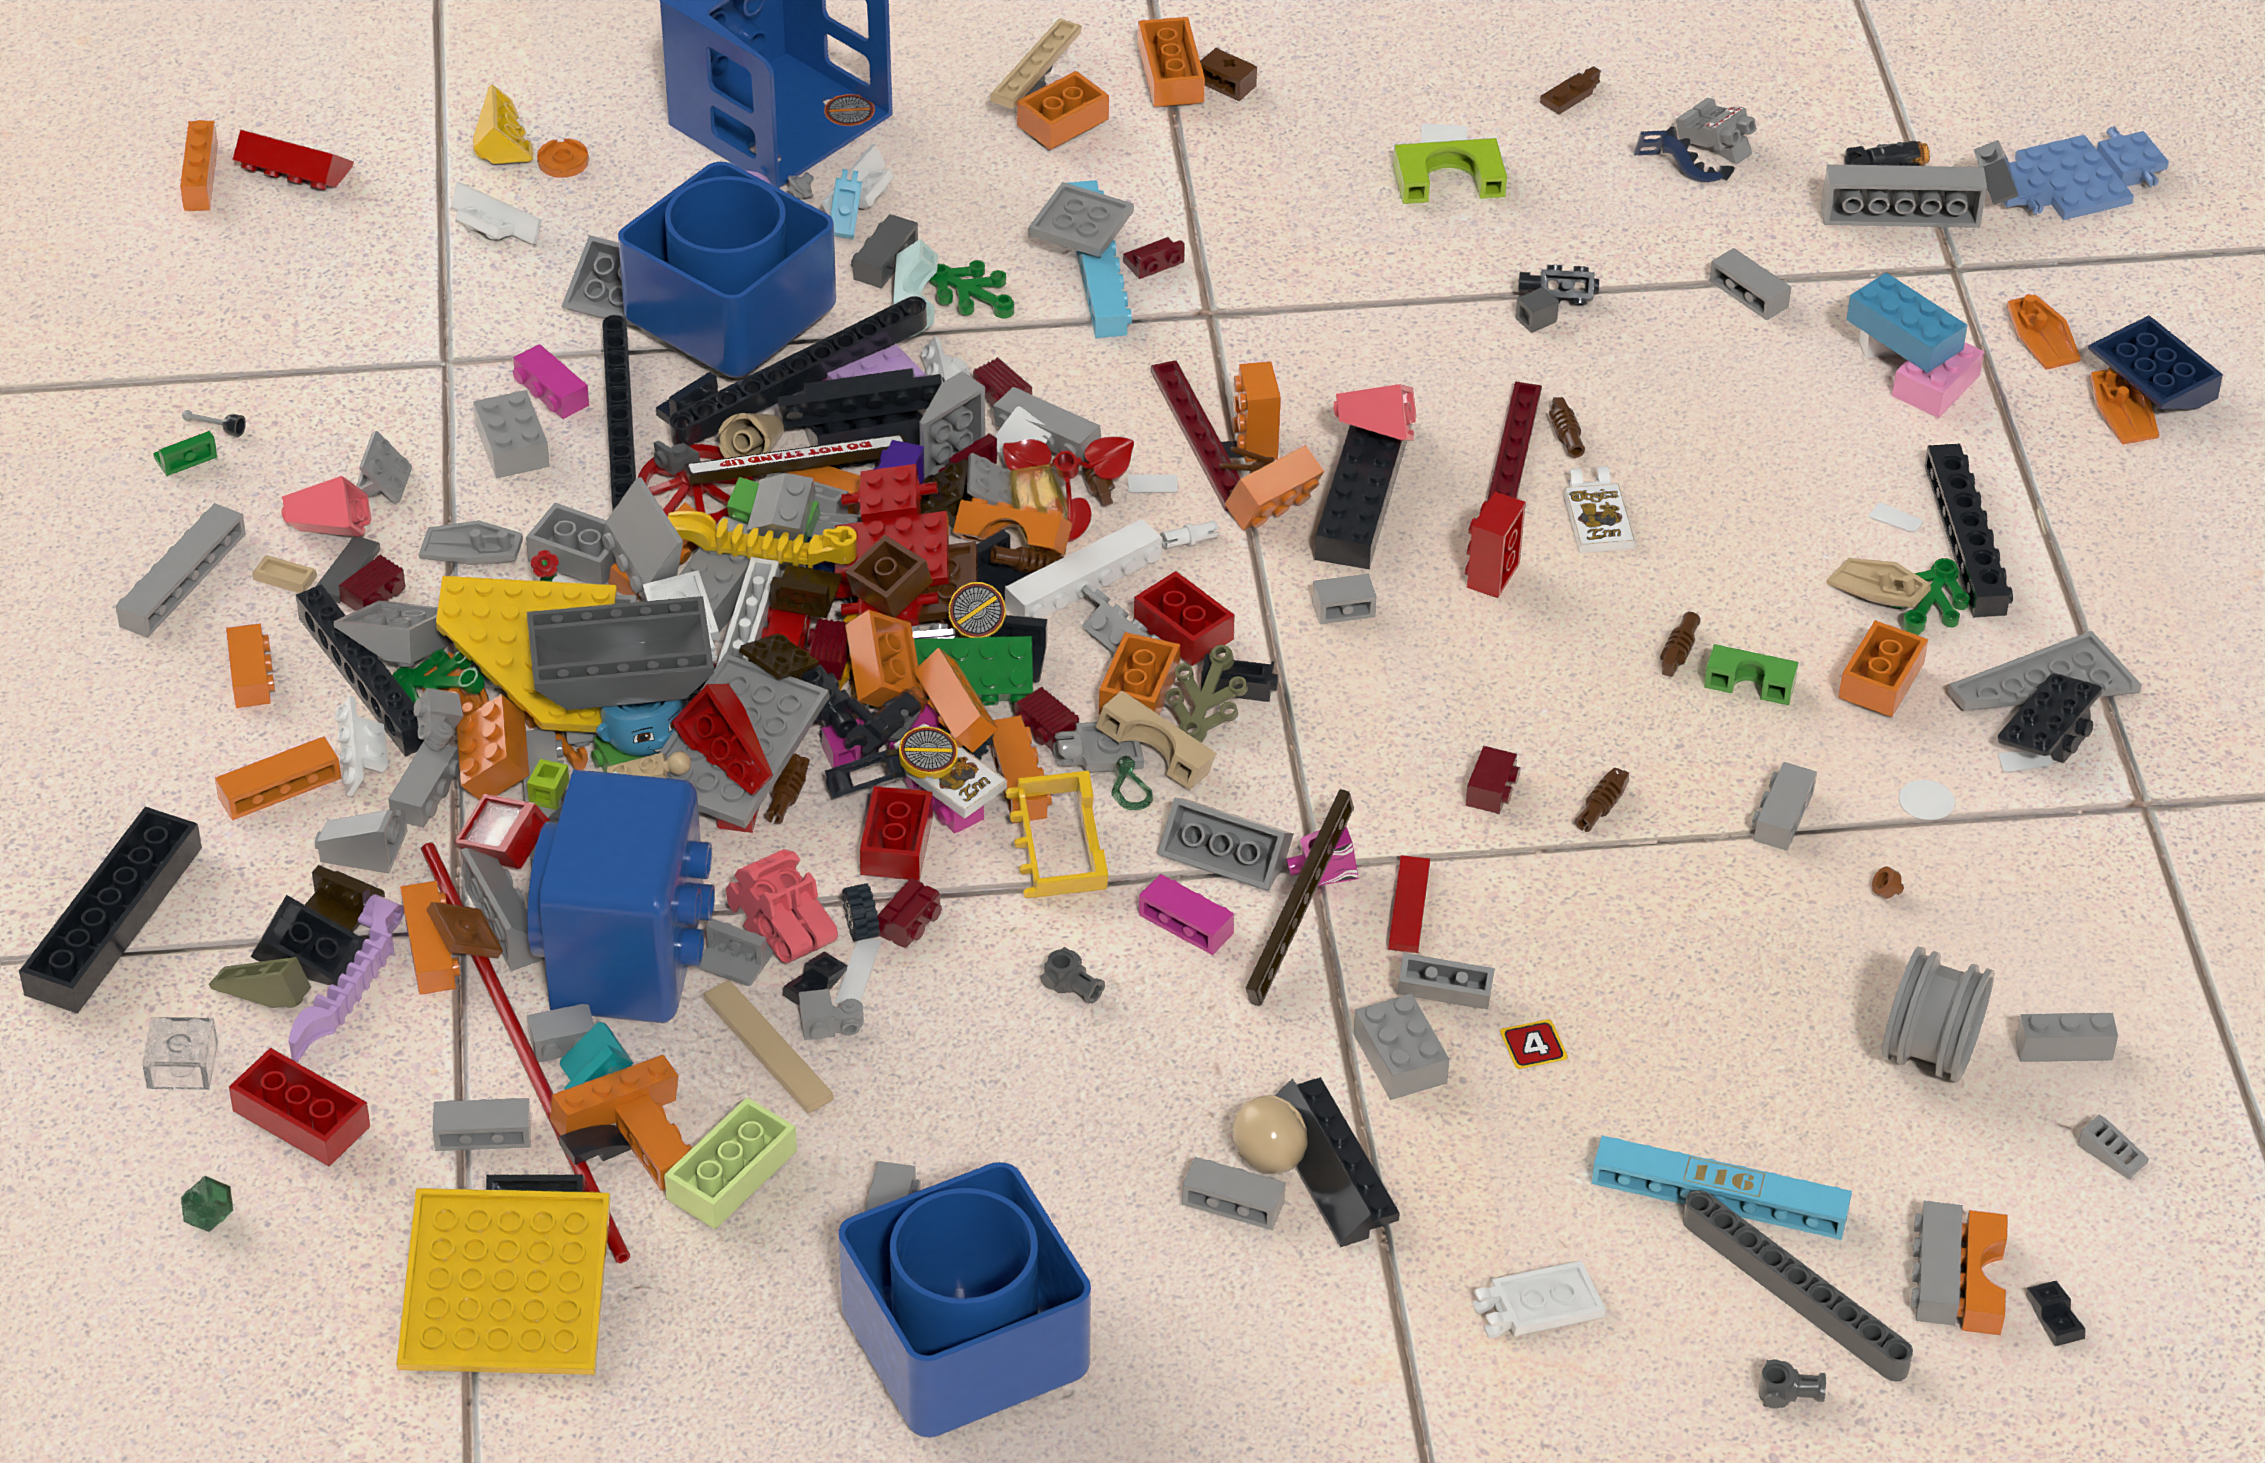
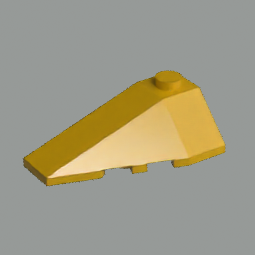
(498, 133)

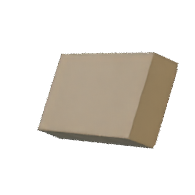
(284, 574)

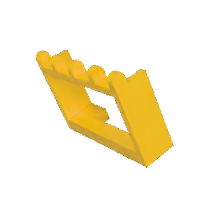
(1064, 884)

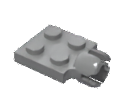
(1093, 749)

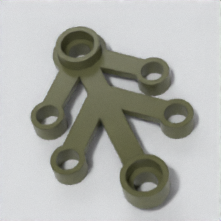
(1206, 698)

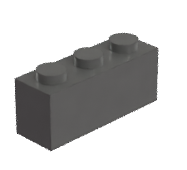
(877, 257)

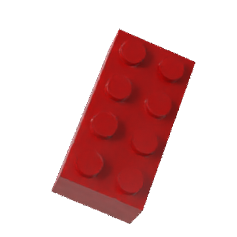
(299, 1106)

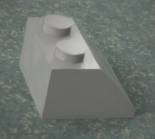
(783, 505)

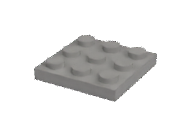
(1081, 219)

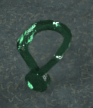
(1125, 767)

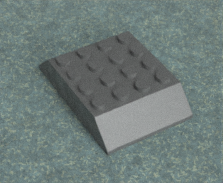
(620, 652)

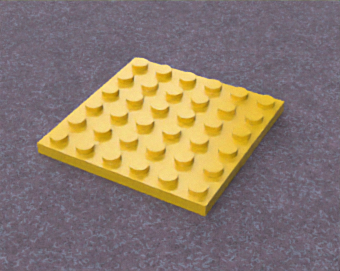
(504, 1281)

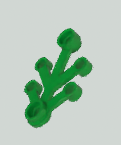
(1002, 305)
(1942, 572)
(469, 680)

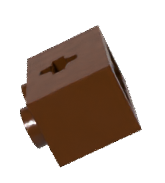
(1229, 74)

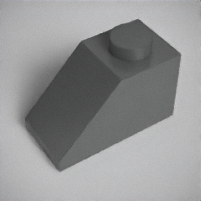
(1997, 172)

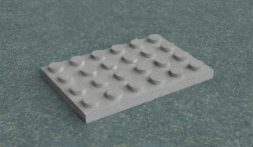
(780, 717)

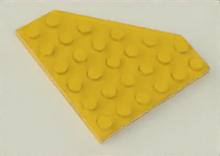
(491, 628)

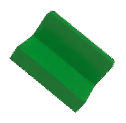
(186, 453)

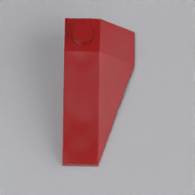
(723, 733)

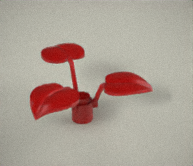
(1106, 455)

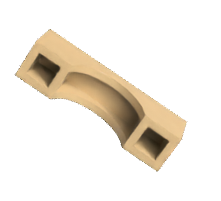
(1130, 720)

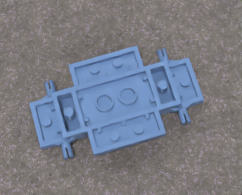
(2082, 178)

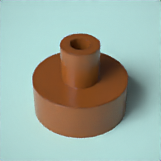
(1887, 882)

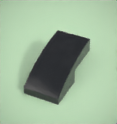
(818, 974)
(594, 1141)
(2055, 1313)

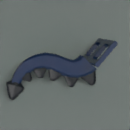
(1679, 150)

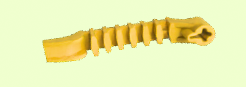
(834, 545)

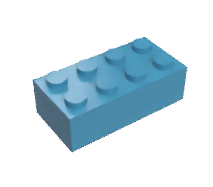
(1906, 322)

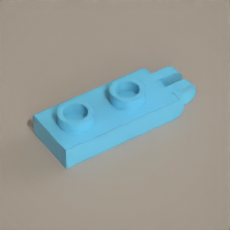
(845, 205)

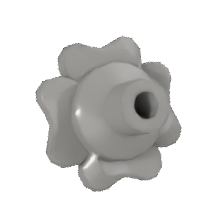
(800, 186)

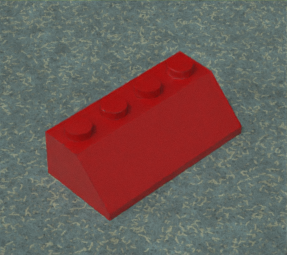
(290, 159)

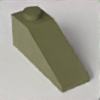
(265, 982)

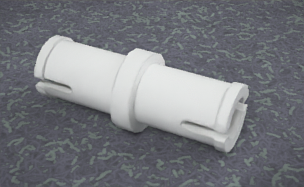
(1189, 534)

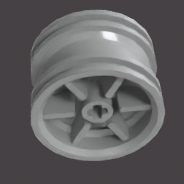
(1937, 1014)

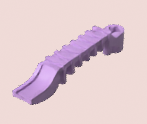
(329, 1012)

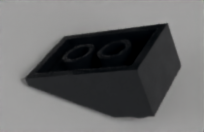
(315, 940)

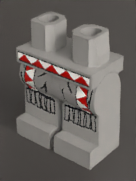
(1714, 125)

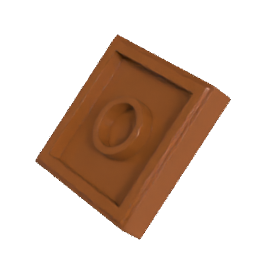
(464, 930)

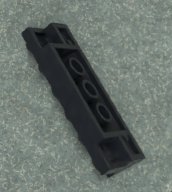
(859, 397)
(1337, 1167)

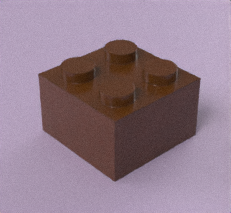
(889, 576)

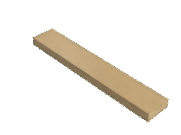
(1035, 63)
(768, 1046)

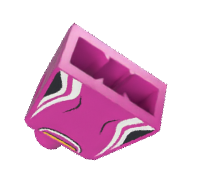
(1341, 866)

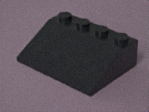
(863, 428)

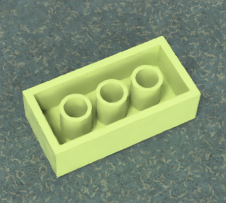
(730, 1163)

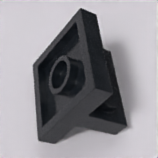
(688, 395)

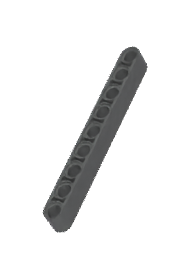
(1798, 1286)

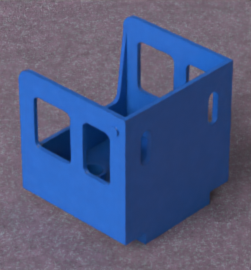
(760, 79)

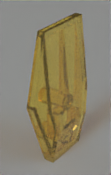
(1037, 489)

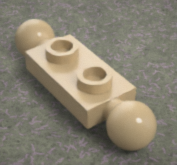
(654, 765)

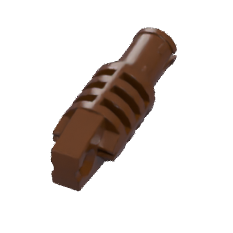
(1566, 427)
(1098, 486)
(1023, 558)
(1679, 644)
(787, 787)
(1603, 798)

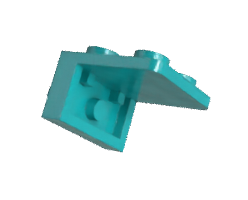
(594, 1056)

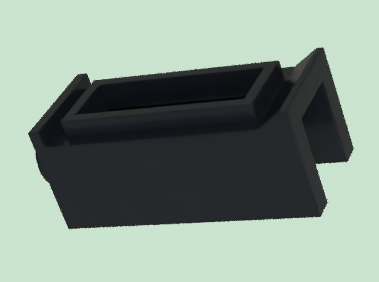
(1259, 678)
(840, 781)

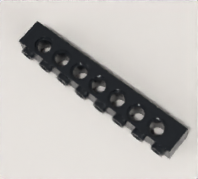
(1968, 530)
(360, 669)

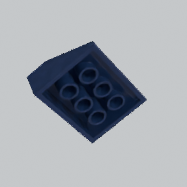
(2159, 365)

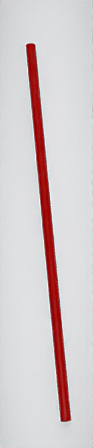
(519, 1040)

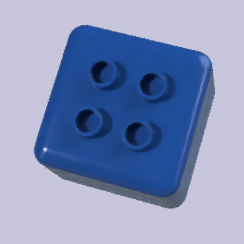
(728, 268)
(621, 895)
(965, 1298)

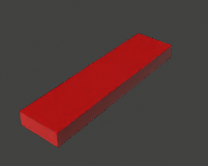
(1409, 904)

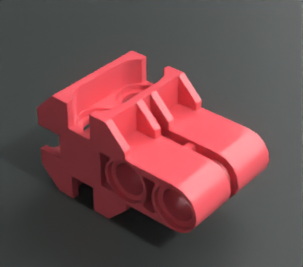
(782, 906)

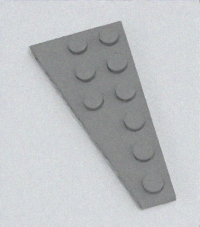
(2017, 680)

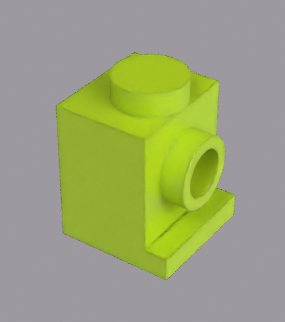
(548, 783)

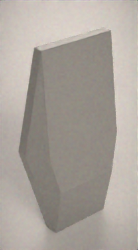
(471, 543)

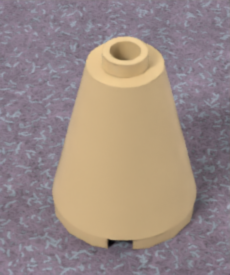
(749, 434)

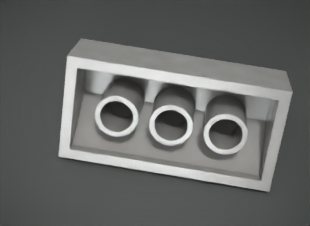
(1224, 843)
(502, 905)

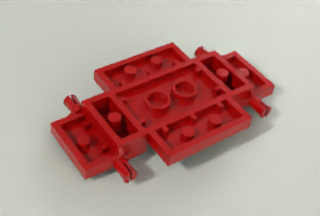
(891, 508)

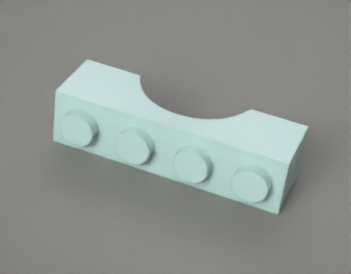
(913, 270)

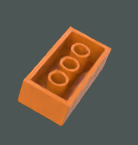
(1171, 61)

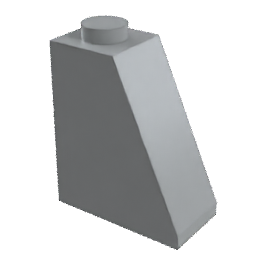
(363, 840)

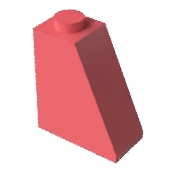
(1379, 409)
(328, 508)

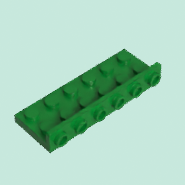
(993, 665)

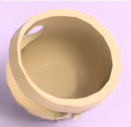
(1270, 1134)

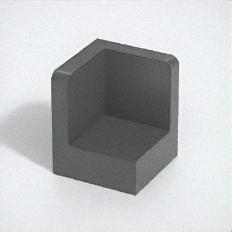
(1537, 310)

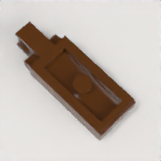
(1571, 91)

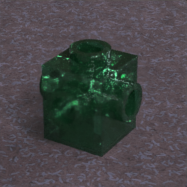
(206, 1203)

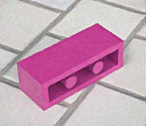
(550, 381)
(1186, 914)

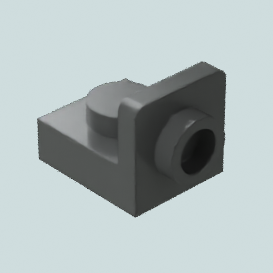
(674, 458)

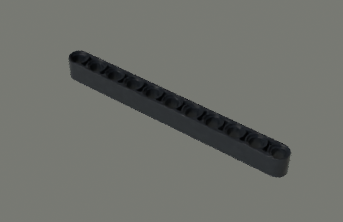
(802, 367)
(618, 406)

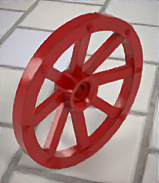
(686, 488)

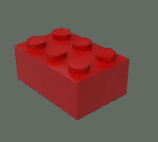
(1495, 544)
(1185, 616)
(896, 833)

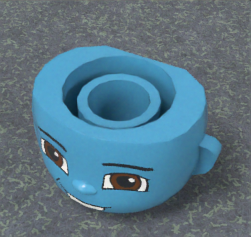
(639, 727)

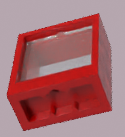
(503, 829)

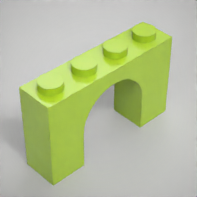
(1476, 156)

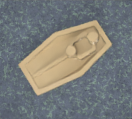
(1880, 582)

